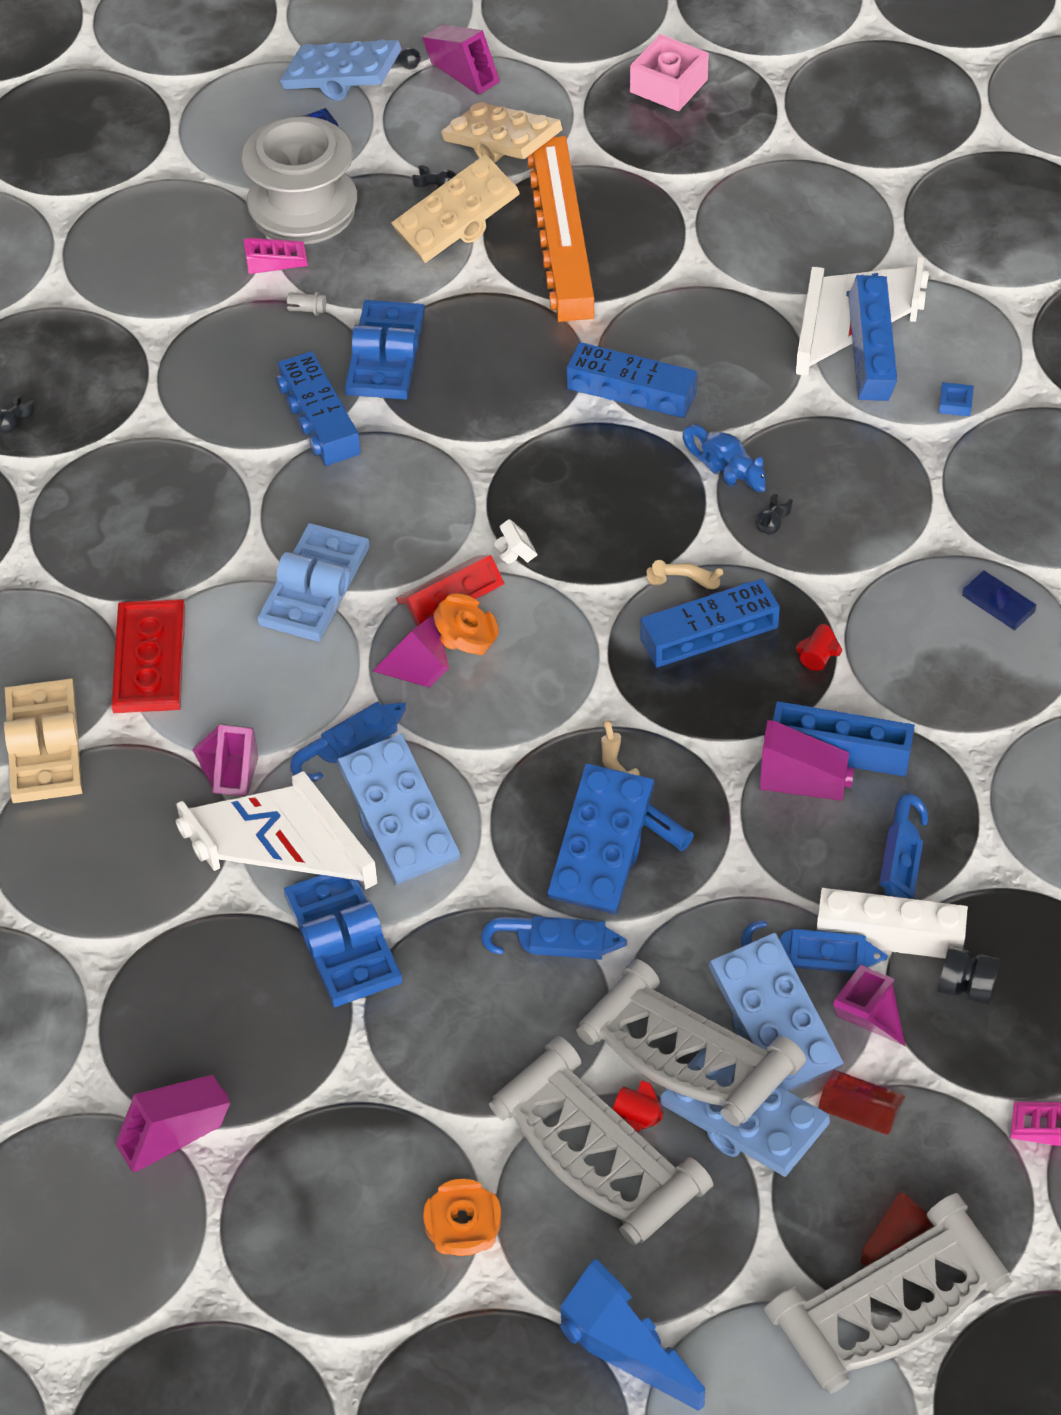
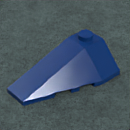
(607, 1327)

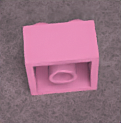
(669, 72)

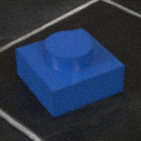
(956, 399)

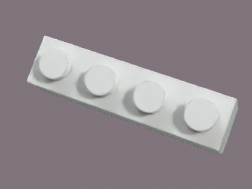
(894, 922)

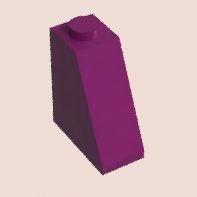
(463, 56)
(803, 764)
(170, 1119)

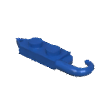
(351, 735)
(903, 850)
(556, 936)
(823, 949)

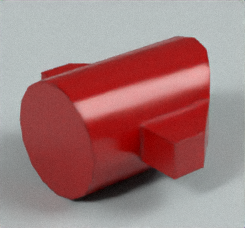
(818, 648)
(639, 1107)

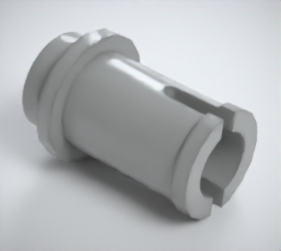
(312, 303)

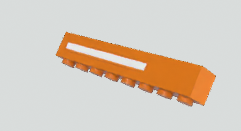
(561, 231)

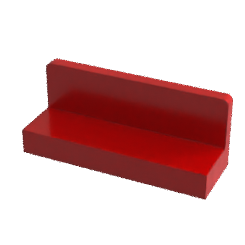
(469, 578)

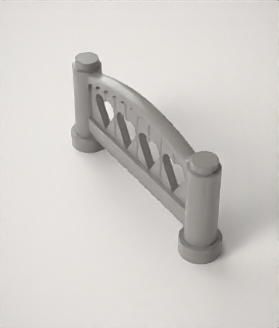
(634, 998)
(663, 1186)
(814, 1323)

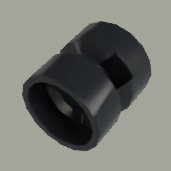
(969, 974)

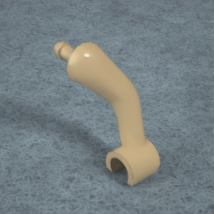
(659, 570)
(610, 749)

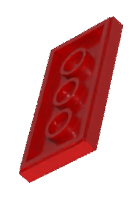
(148, 656)

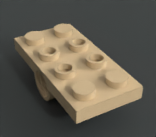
(501, 131)
(456, 209)
(42, 741)

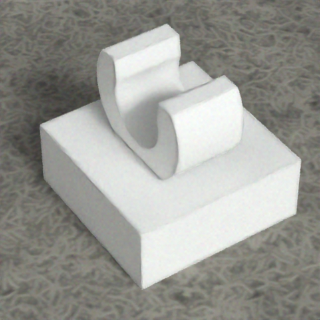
(516, 541)

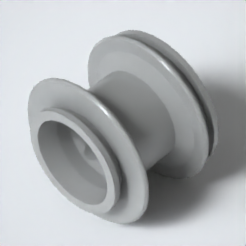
(300, 179)

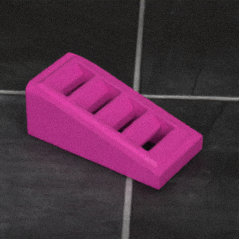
(265, 256)
(1047, 1110)

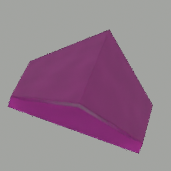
(418, 657)
(228, 759)
(870, 1004)

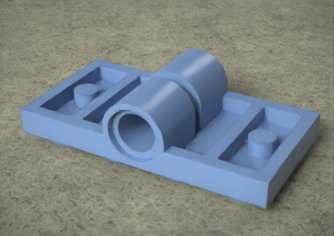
(340, 66)
(313, 582)
(398, 809)
(773, 1003)
(773, 1135)

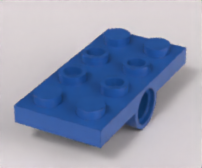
(384, 349)
(601, 839)
(343, 937)

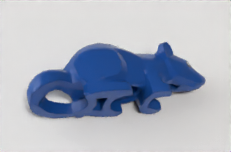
(725, 454)

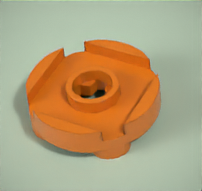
(465, 624)
(466, 1238)

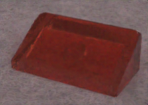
(861, 1102)
(898, 1226)

